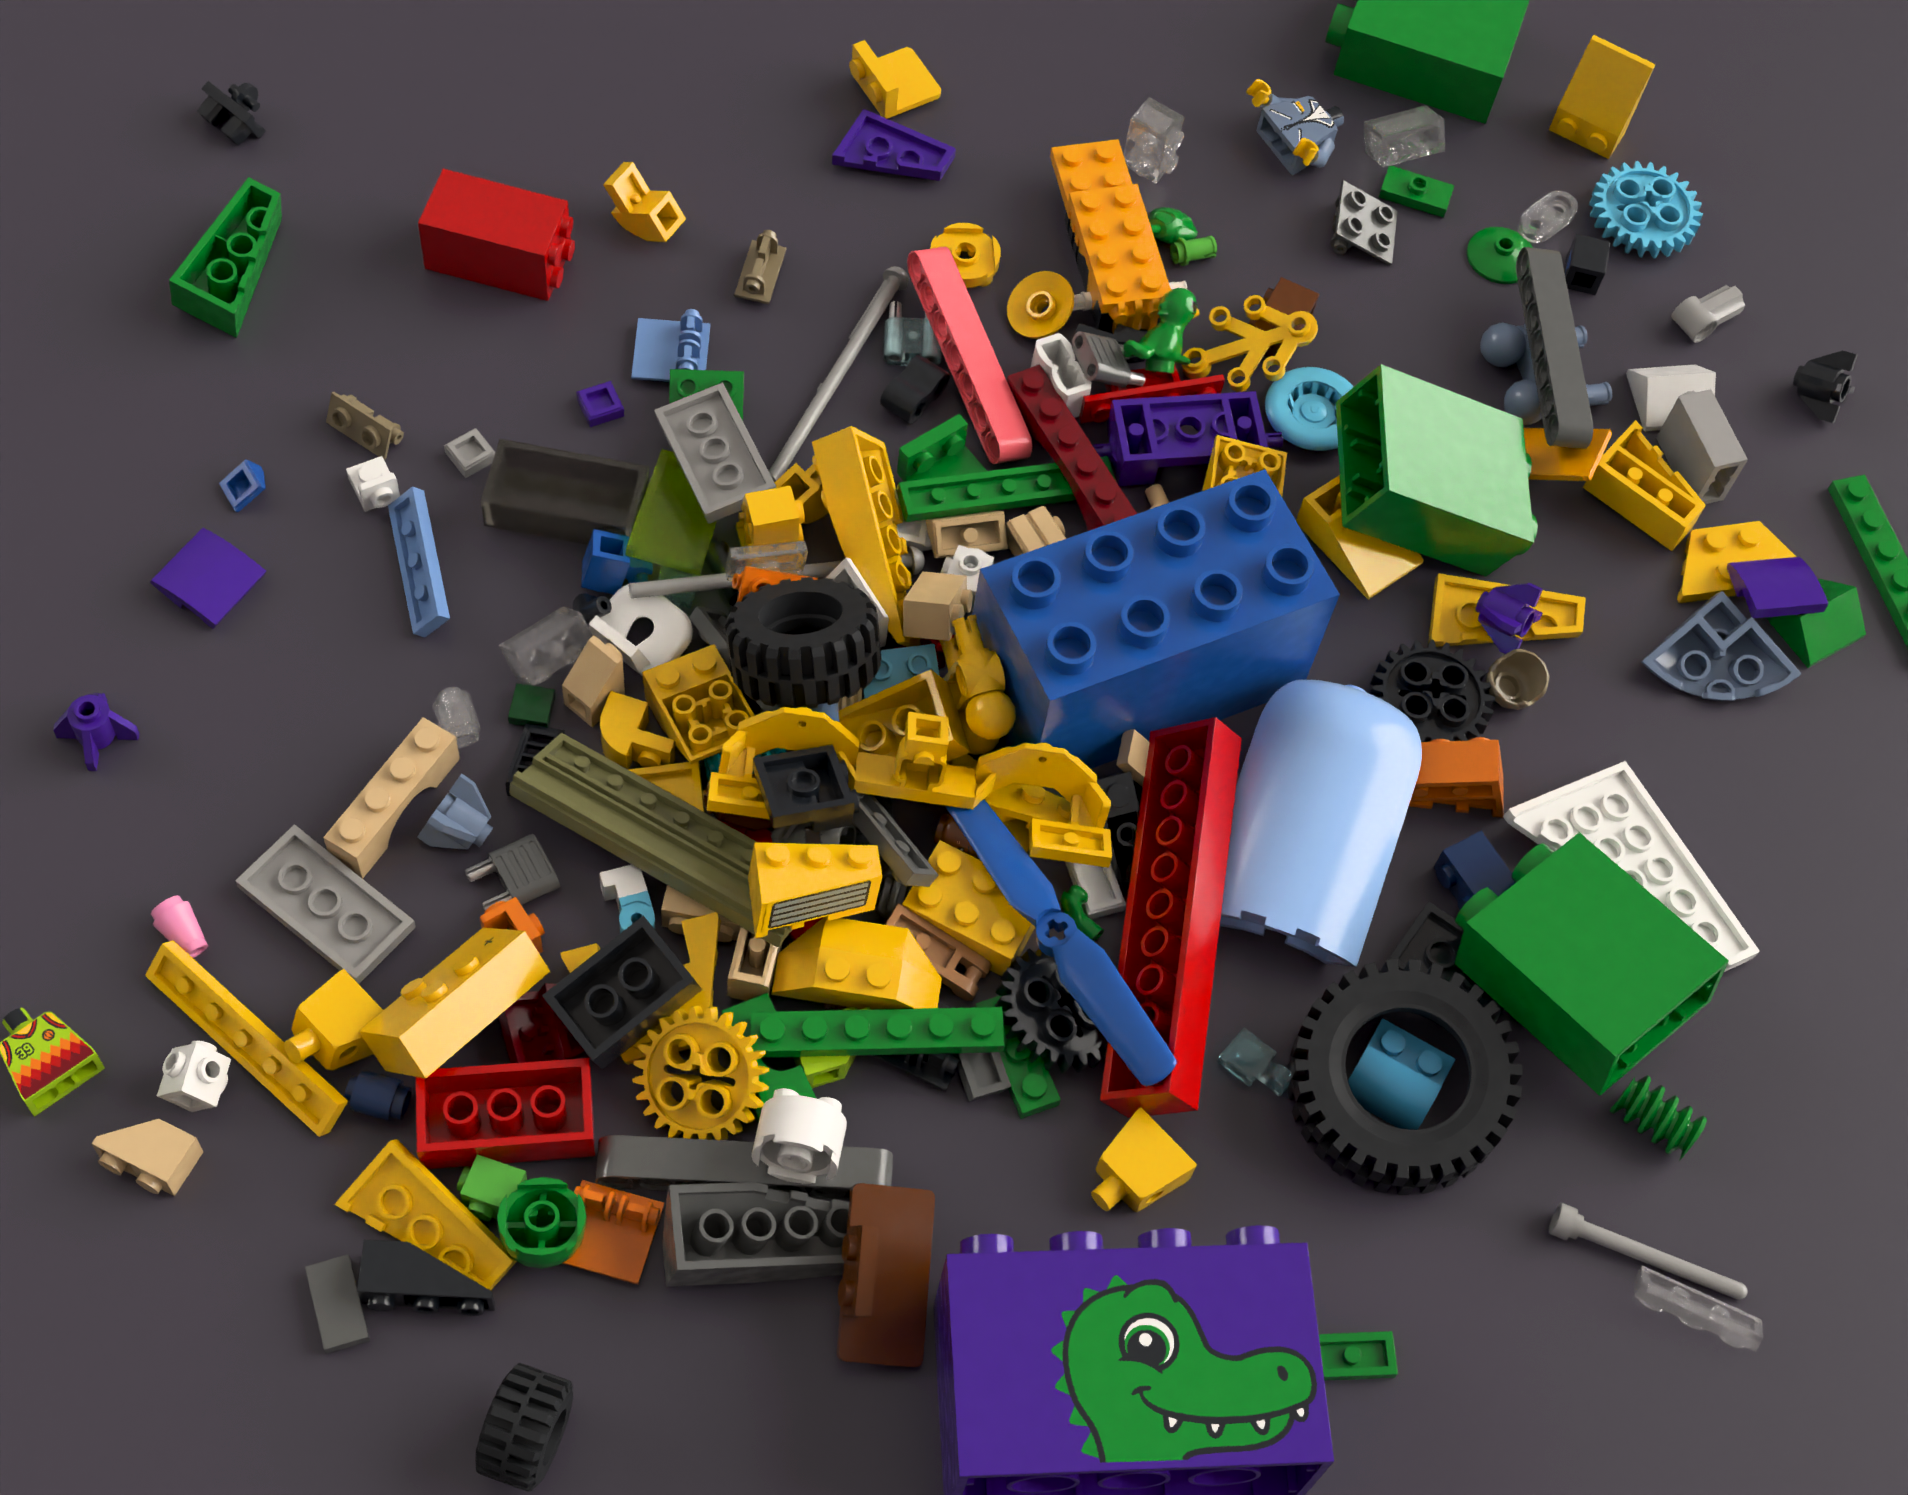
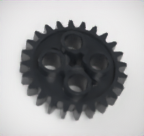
(1432, 694)
(1056, 1009)

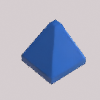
(243, 484)

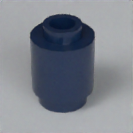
(378, 1095)

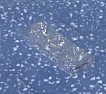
(1698, 1309)

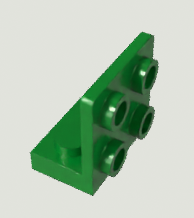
(938, 453)

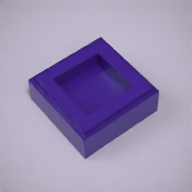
(600, 404)

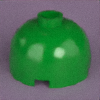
(541, 1222)

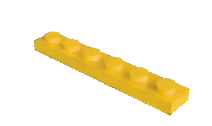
(245, 1038)

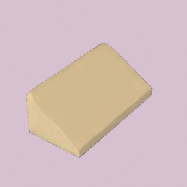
(975, 530)

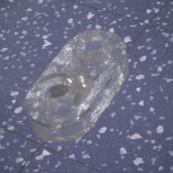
(1542, 221)

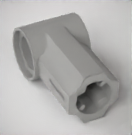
(1702, 316)

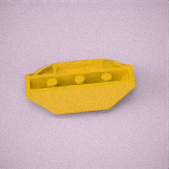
(857, 967)

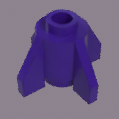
(1507, 613)
(93, 726)

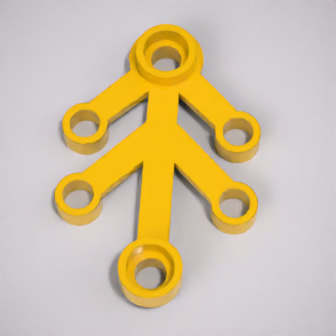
(1254, 342)

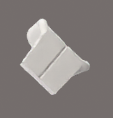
(668, 640)

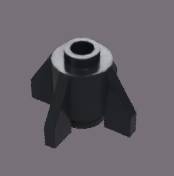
(1824, 382)

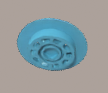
(1311, 418)

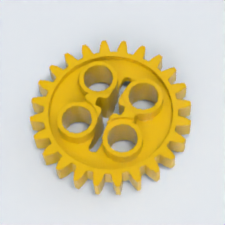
(705, 1037)

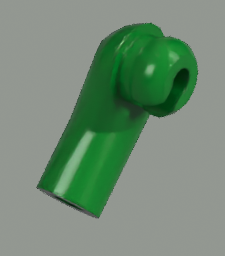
(1072, 905)

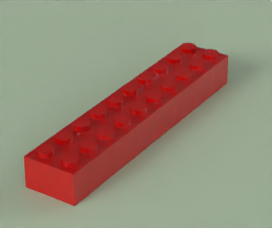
(1176, 906)

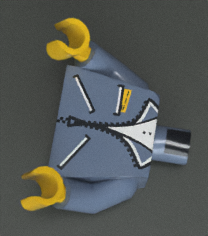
(1295, 128)

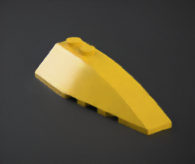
(865, 515)

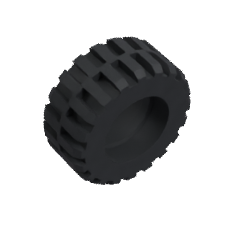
(803, 642)

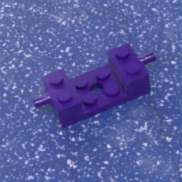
(1149, 436)

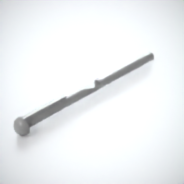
(894, 279)
(913, 560)

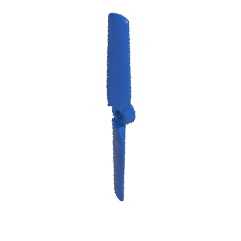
(1079, 960)

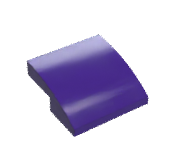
(208, 577)
(1777, 587)

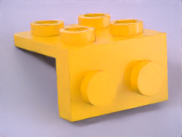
(893, 80)

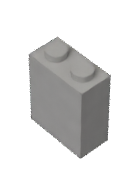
(1702, 445)

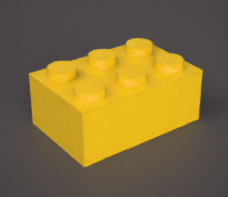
(970, 907)

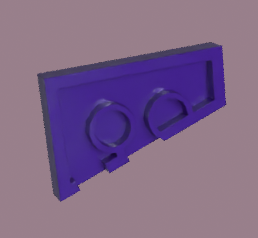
(892, 148)

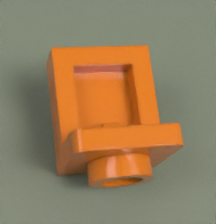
(513, 916)

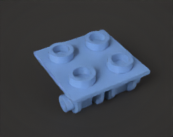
(670, 345)

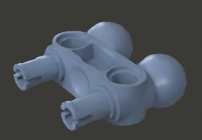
(1508, 344)

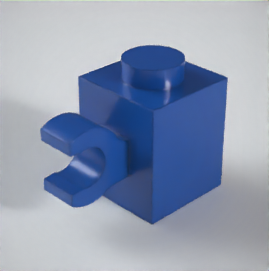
(607, 565)

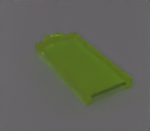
(670, 521)

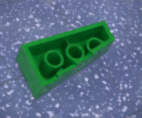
(228, 260)

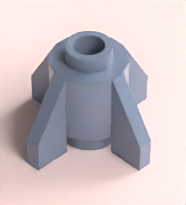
(459, 818)

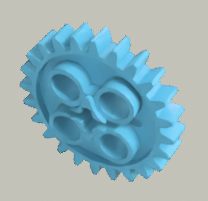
(1645, 209)

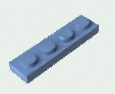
(418, 562)

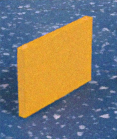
(1564, 462)

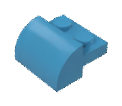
(1399, 1076)

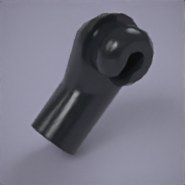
(591, 606)

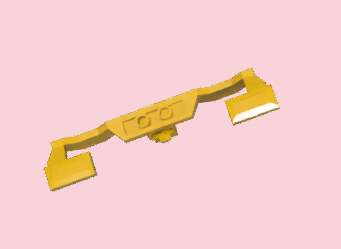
(923, 776)

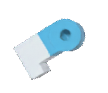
(631, 894)

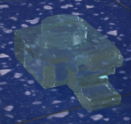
(1251, 1060)

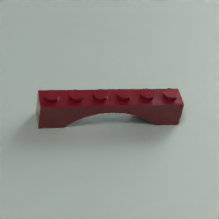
(1062, 437)

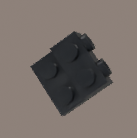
(806, 788)

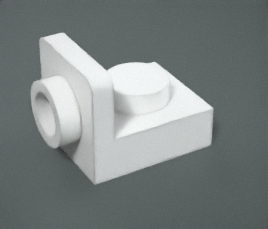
(373, 483)

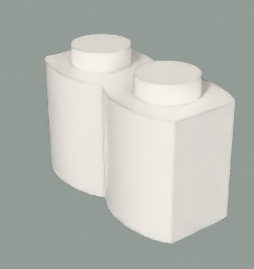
(1059, 364)

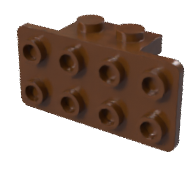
(885, 1275)

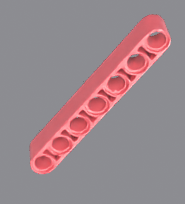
(969, 355)

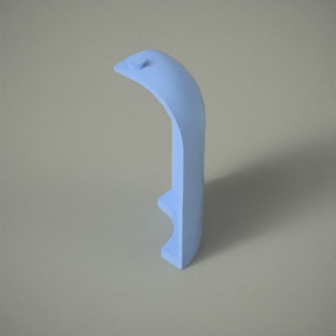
(1319, 817)

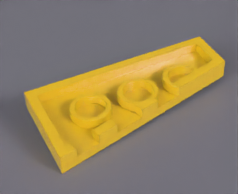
(1458, 624)
(415, 1207)

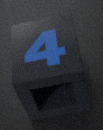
(1586, 264)

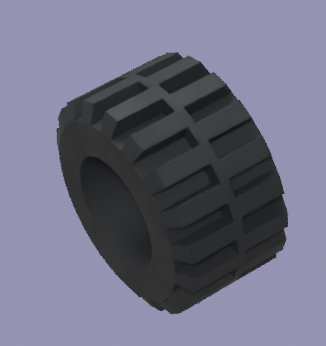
(524, 1427)

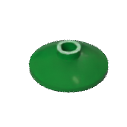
(1495, 253)

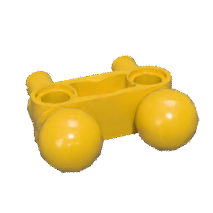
(977, 687)

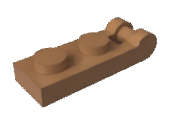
(944, 953)

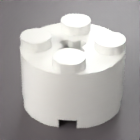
(799, 1136)

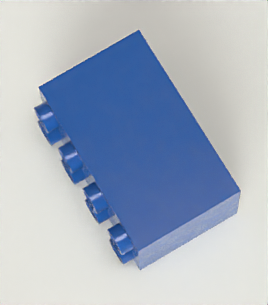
(1156, 619)

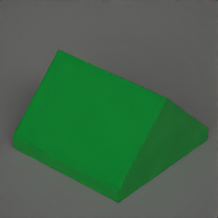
(1824, 633)

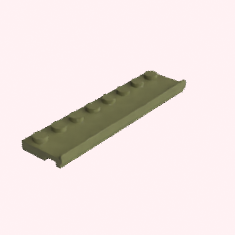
(643, 827)

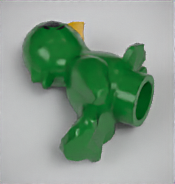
(1164, 342)

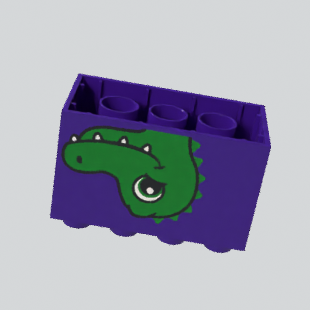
(1130, 1367)

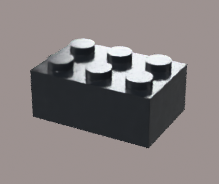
(621, 992)

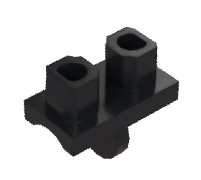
(241, 121)

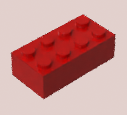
(505, 1113)

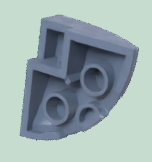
(1721, 655)

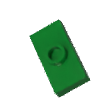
(1416, 191)

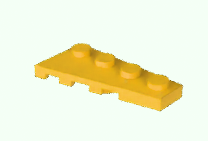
(1022, 800)

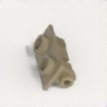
(761, 268)
(358, 423)

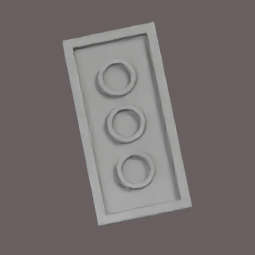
(714, 451)
(325, 904)

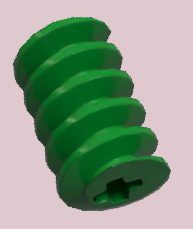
(1659, 1115)

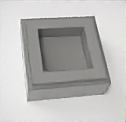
(470, 452)

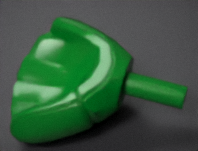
(1171, 224)

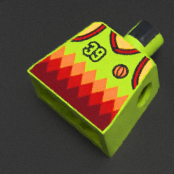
(45, 1058)

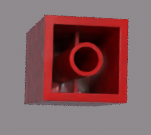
(496, 234)

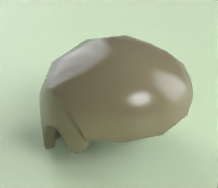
(1518, 679)

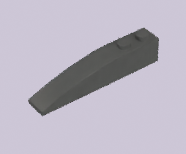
(750, 1234)

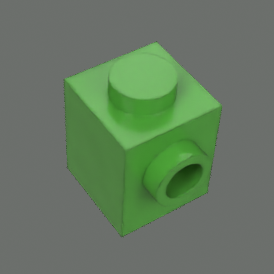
(486, 1185)

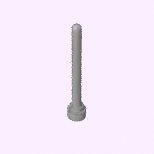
(1568, 1223)

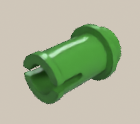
(1190, 250)

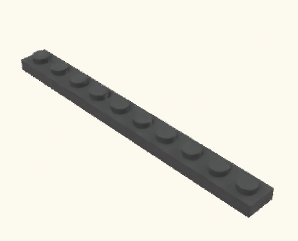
(873, 820)

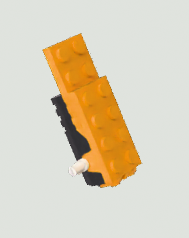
(1110, 237)

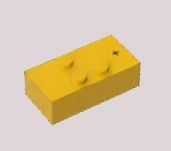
(454, 1001)

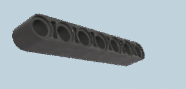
(1554, 348)
(665, 1161)

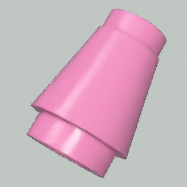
(178, 923)

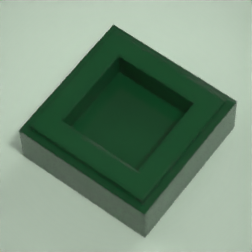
(531, 705)

